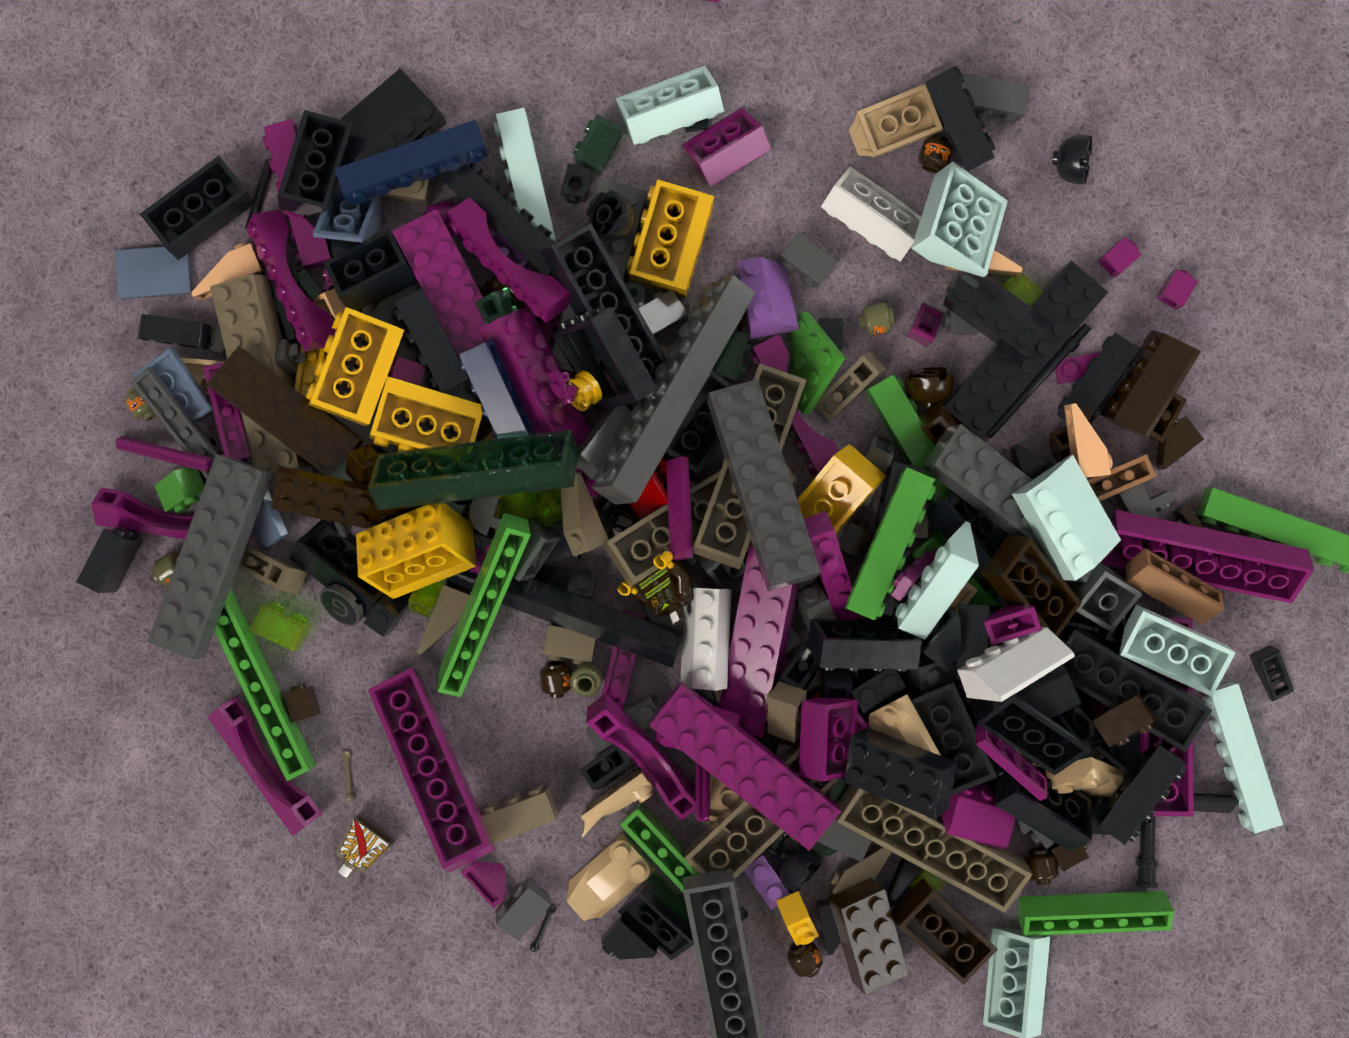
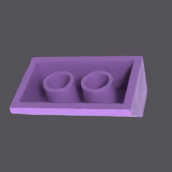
(772, 305)

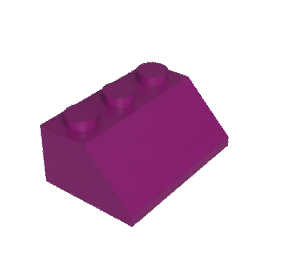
(727, 146)
(826, 736)
(976, 817)

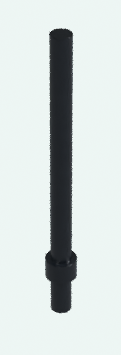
(1069, 346)

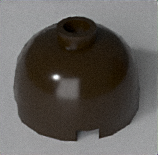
(930, 385)

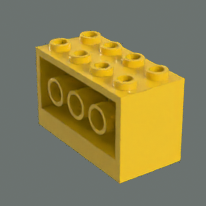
(686, 236)
(372, 365)
(421, 406)
(841, 487)
(415, 549)

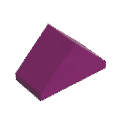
(925, 325)
(1012, 622)

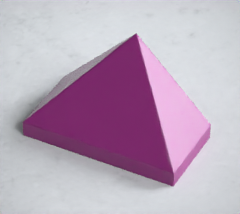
(488, 880)

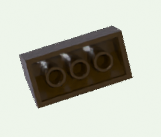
(1151, 384)

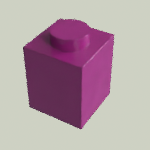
(1120, 257)
(1177, 289)
(407, 371)

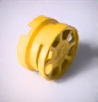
(587, 390)

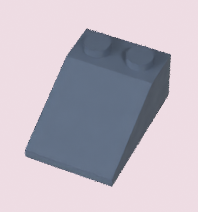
(349, 221)

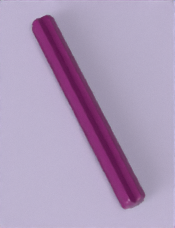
(164, 453)

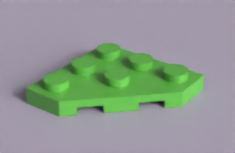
(813, 359)

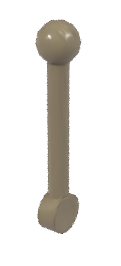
(346, 755)

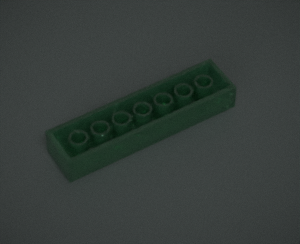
(474, 470)

